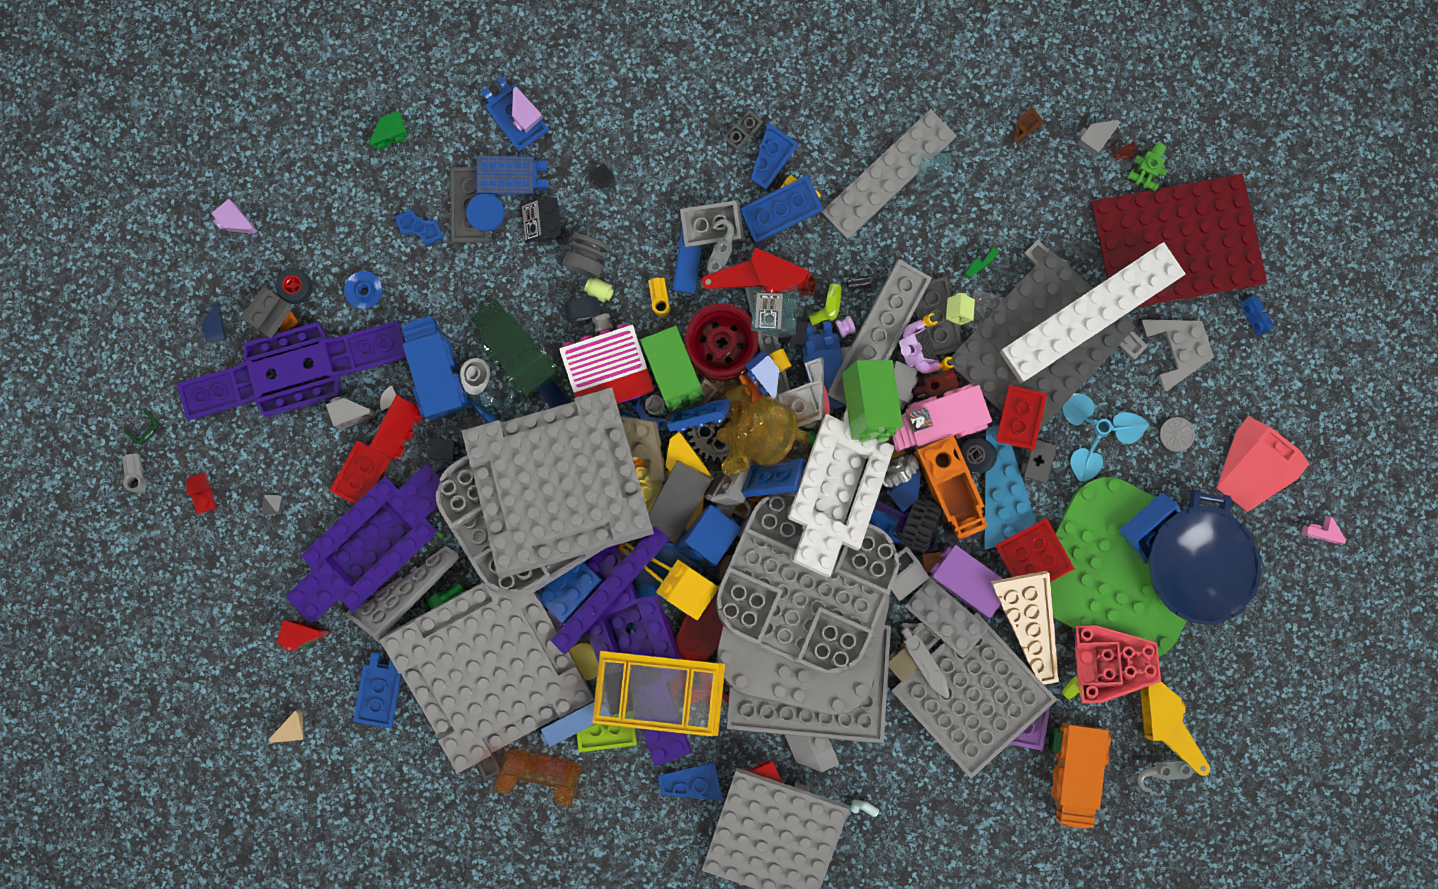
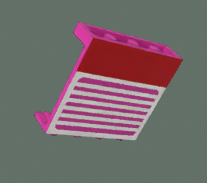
(608, 362)

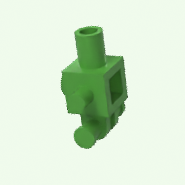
(1150, 167)

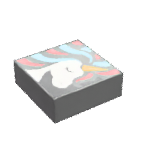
(920, 419)

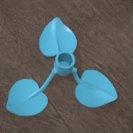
(1127, 425)

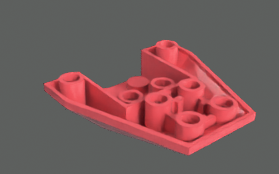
(1259, 465)
(1113, 663)

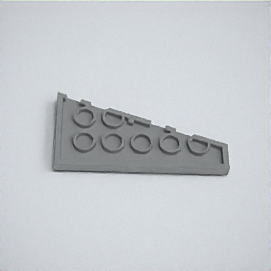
(400, 595)

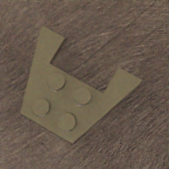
(645, 443)

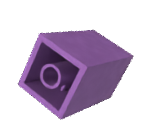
(966, 580)

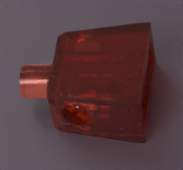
(947, 381)

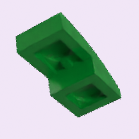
(978, 266)

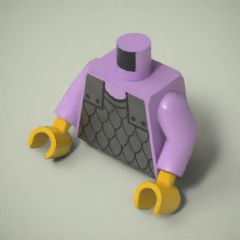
(918, 349)

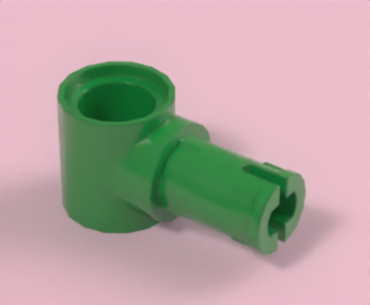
(441, 597)

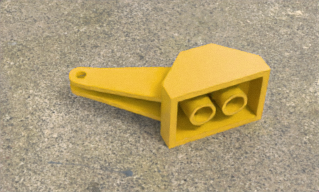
(683, 587)

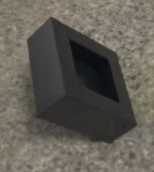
(601, 176)

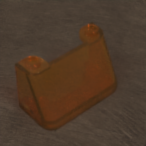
(541, 770)

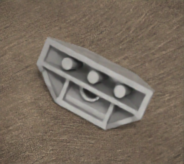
(728, 489)
(813, 752)

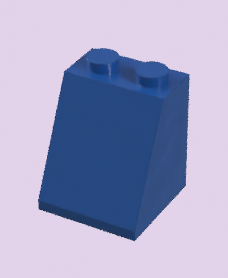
(708, 537)

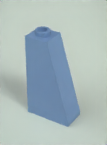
(568, 725)

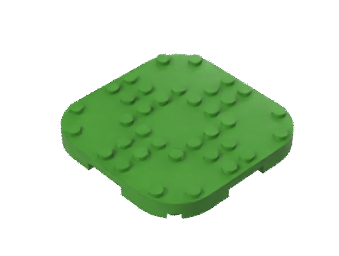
(1109, 579)

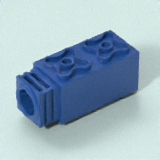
(433, 369)

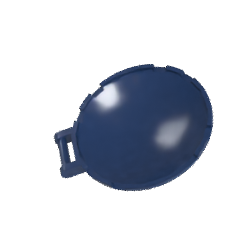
(1205, 562)

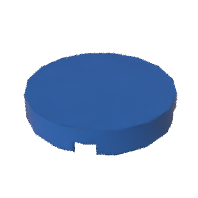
(485, 212)

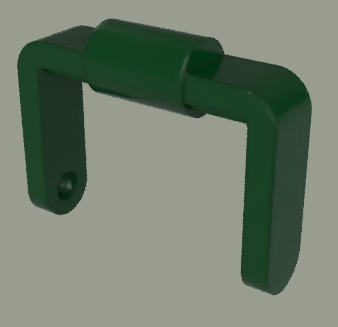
(149, 433)
(1055, 739)

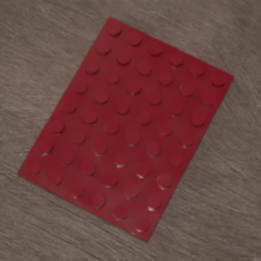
(1200, 222)

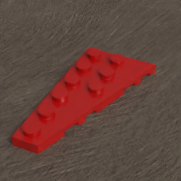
(702, 636)

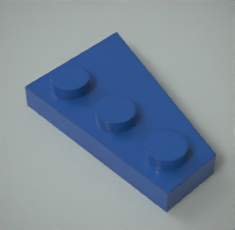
(773, 155)

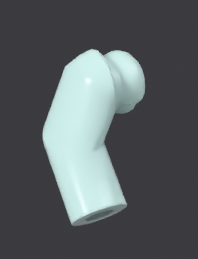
(865, 806)

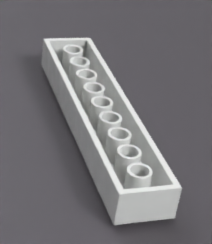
(1092, 312)

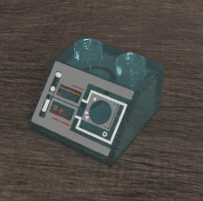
(774, 314)

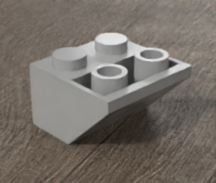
(909, 574)

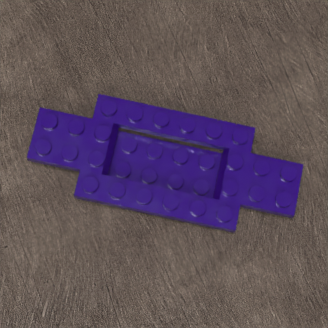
(373, 551)

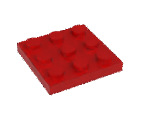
(1035, 551)

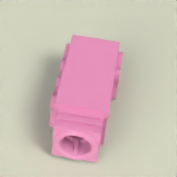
(956, 414)

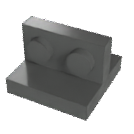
(267, 312)

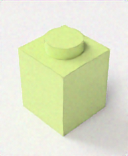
(960, 309)

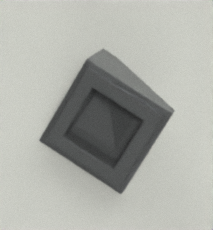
(272, 504)

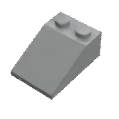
(699, 222)

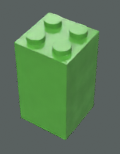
(672, 369)
(872, 400)

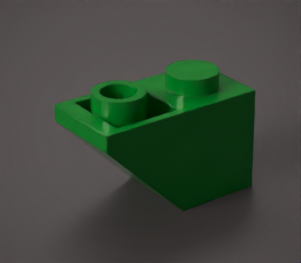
(389, 130)

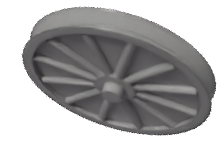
(1177, 434)

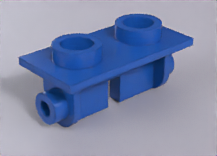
(1252, 308)

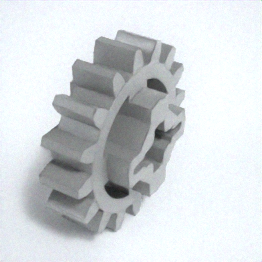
(900, 470)

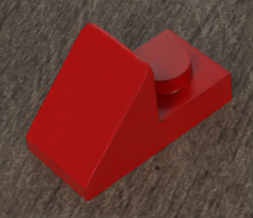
(201, 493)

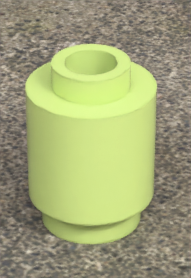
(599, 288)

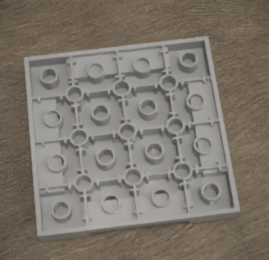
(557, 483)
(486, 671)

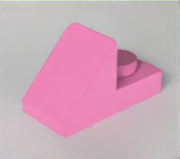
(1329, 532)

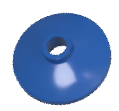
(355, 285)

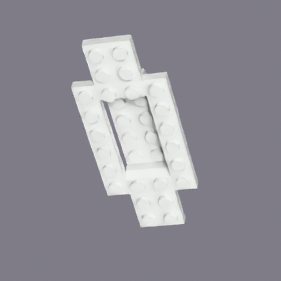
(829, 490)

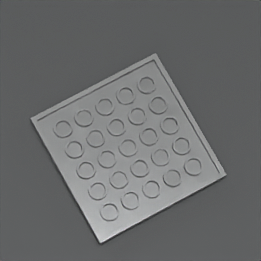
(987, 703)
(774, 835)

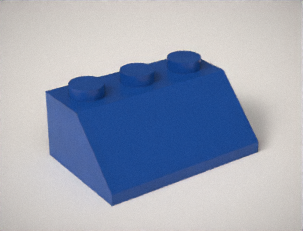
(1144, 526)

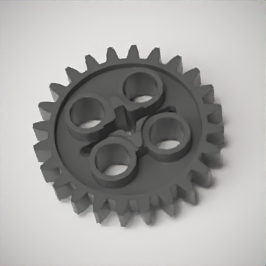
(701, 442)

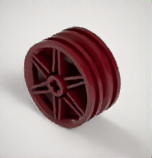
(701, 325)

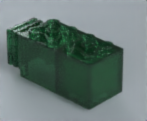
(510, 347)

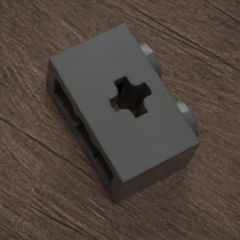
(1040, 472)

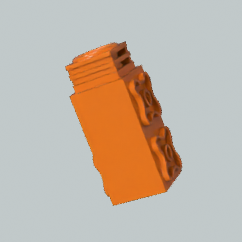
(952, 487)
(1080, 774)

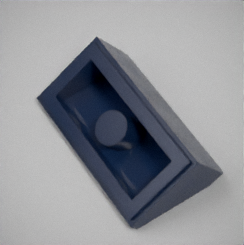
(553, 395)

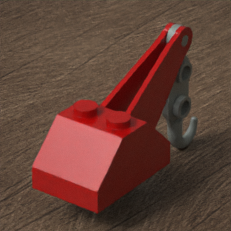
(761, 271)

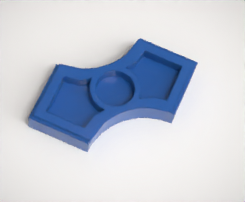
(411, 224)

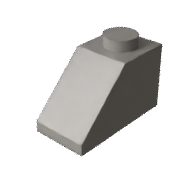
(1096, 136)

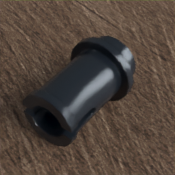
(858, 283)

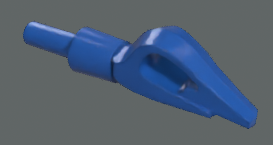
(487, 416)

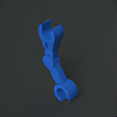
(638, 407)

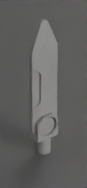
(925, 662)

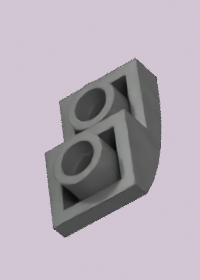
(743, 130)

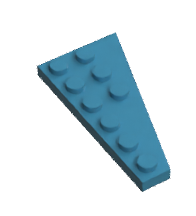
(1005, 496)

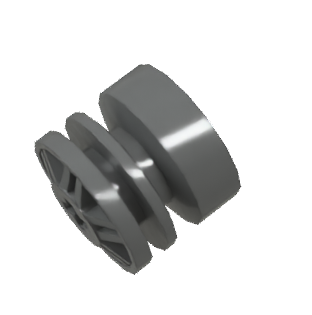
(586, 253)

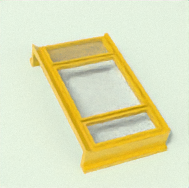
(659, 693)

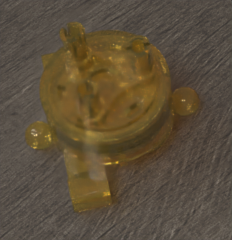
(758, 431)

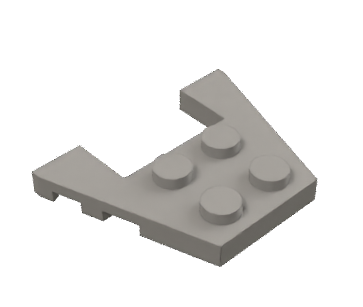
(1187, 344)
(807, 399)

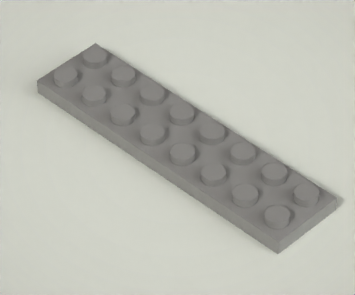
(888, 174)
(885, 321)

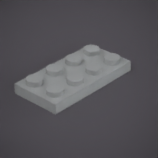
(946, 618)

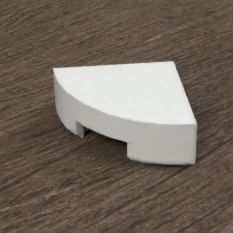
(387, 398)

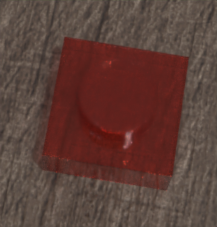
(1125, 152)

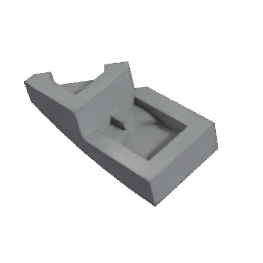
(924, 633)

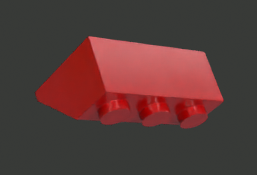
(396, 428)

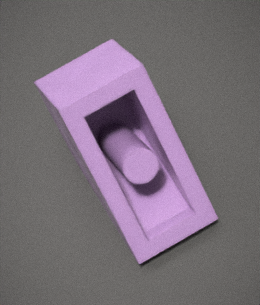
(524, 112)
(232, 219)

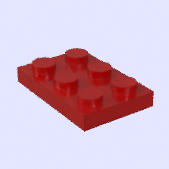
(1021, 417)
(360, 472)

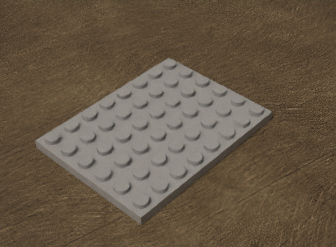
(862, 724)

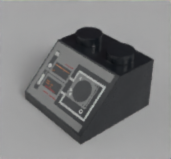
(542, 220)

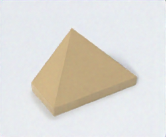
(291, 729)

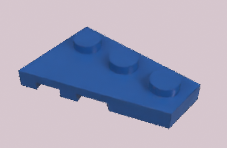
(692, 782)

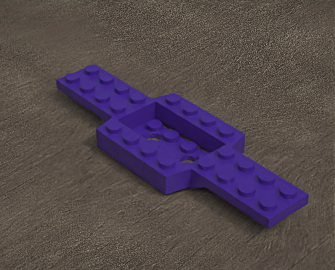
(286, 355)
(651, 638)

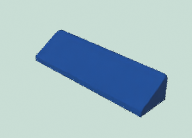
(686, 267)

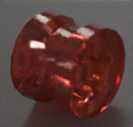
(811, 286)

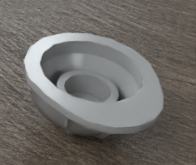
(474, 375)

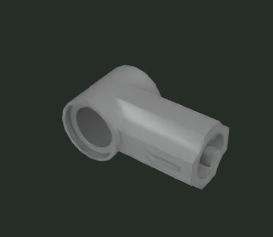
(133, 470)

